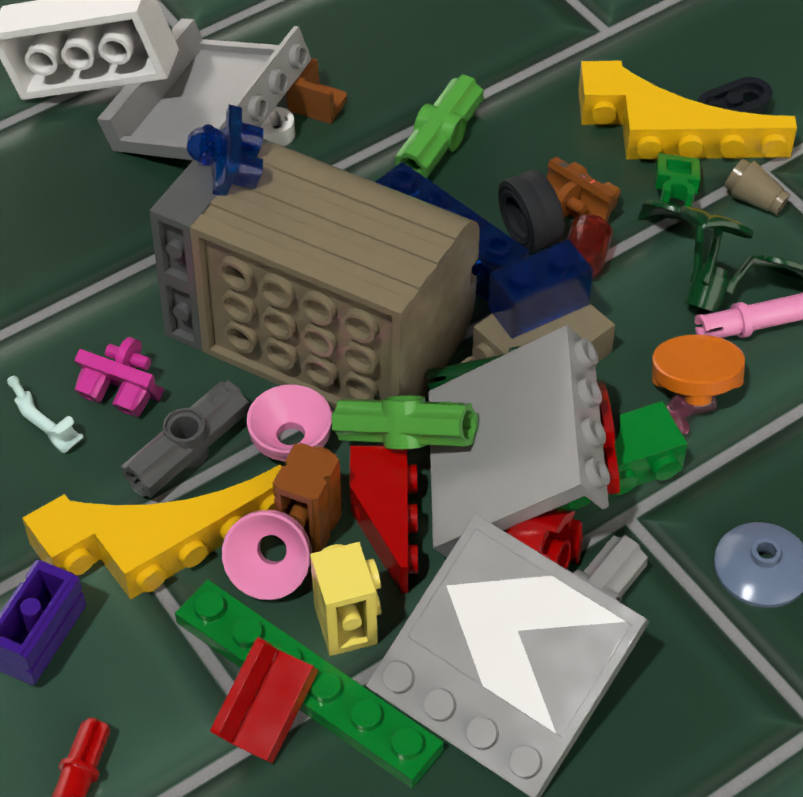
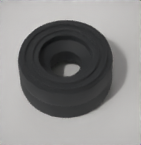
(531, 210)

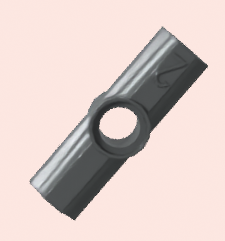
(185, 439)

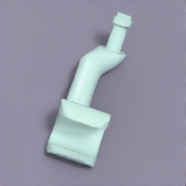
(61, 434)

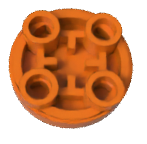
(698, 367)

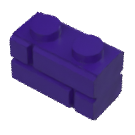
(38, 620)

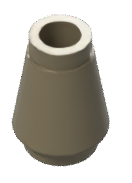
(756, 187)

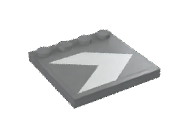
(507, 655)

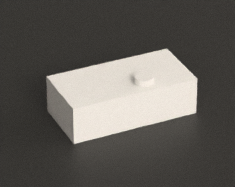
(84, 45)

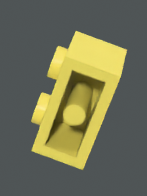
(346, 597)

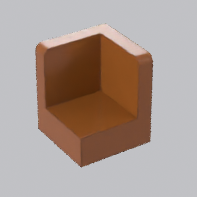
(314, 99)

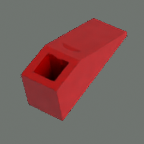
(381, 507)

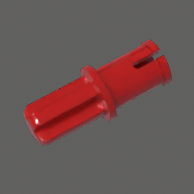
(80, 766)

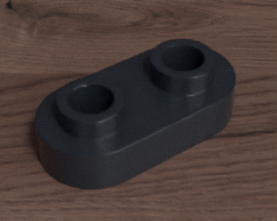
(741, 95)

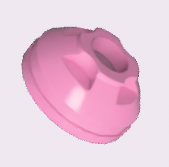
(286, 409)
(254, 572)

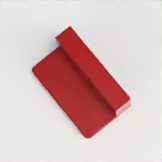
(264, 700)

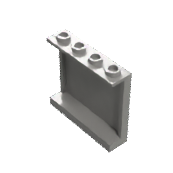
(202, 83)
(533, 440)

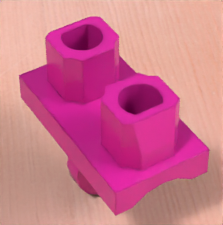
(134, 384)

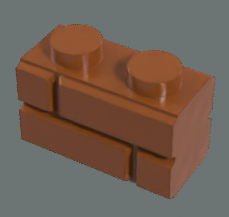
(310, 491)

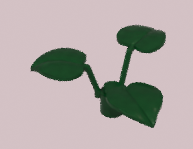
(708, 280)

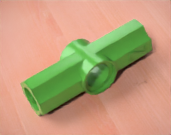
(441, 125)
(405, 422)

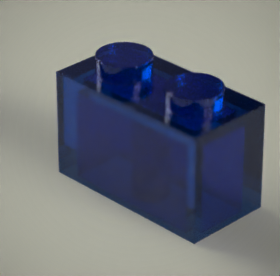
(540, 288)

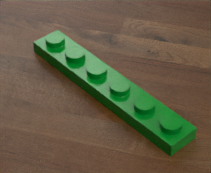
(333, 698)

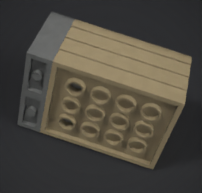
(315, 277)

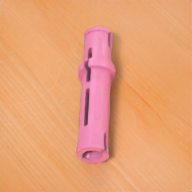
(745, 318)

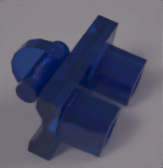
(231, 150)

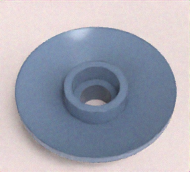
(755, 578)

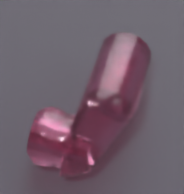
(681, 409)

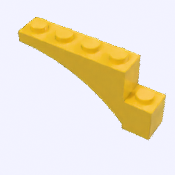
(674, 125)
(143, 541)

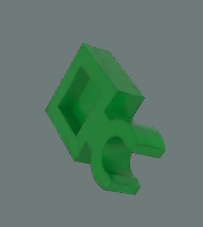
(677, 177)

